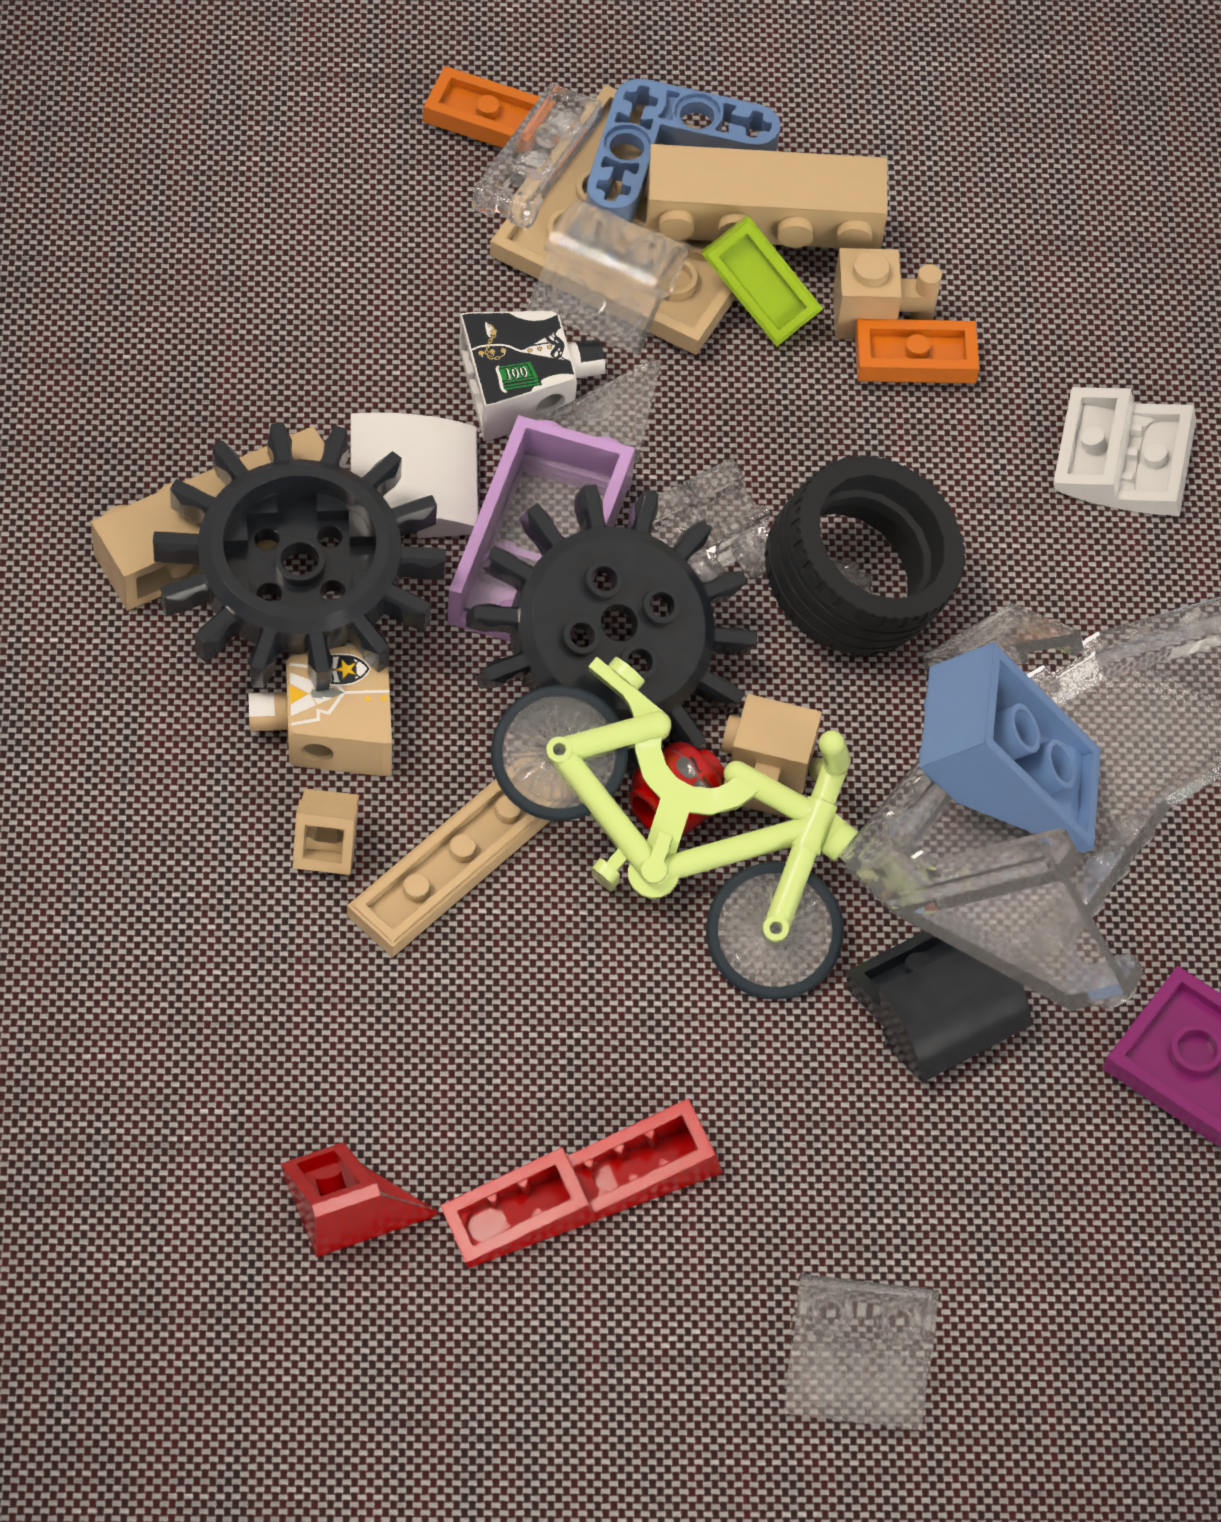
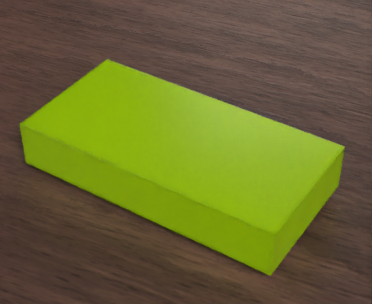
(761, 280)

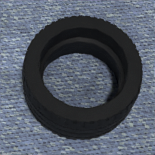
(908, 516)

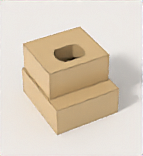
(325, 831)

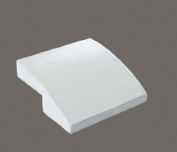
(1125, 451)
(436, 461)

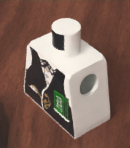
(521, 366)

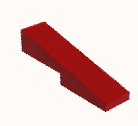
(580, 1188)

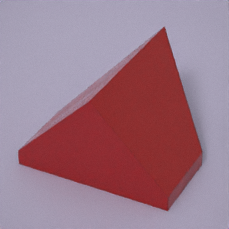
(347, 1201)

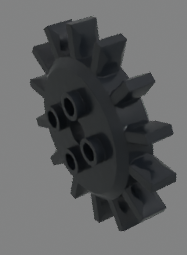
(297, 508)
(562, 596)

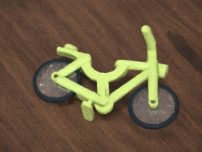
(769, 925)

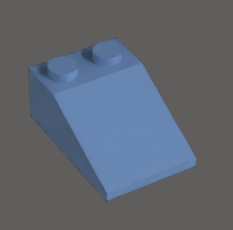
(1008, 747)

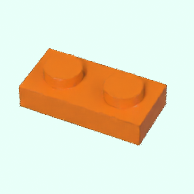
(476, 107)
(916, 351)

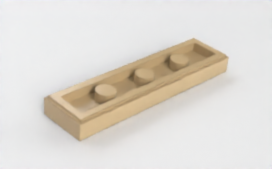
(442, 869)

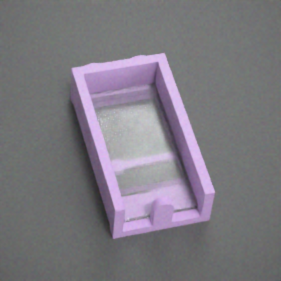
(541, 467)

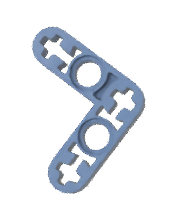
(663, 125)

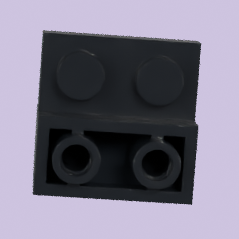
(938, 1003)

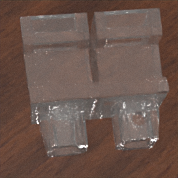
(726, 506)

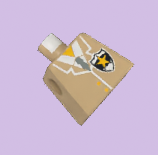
(332, 727)

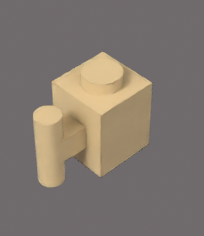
(871, 288)
(775, 741)

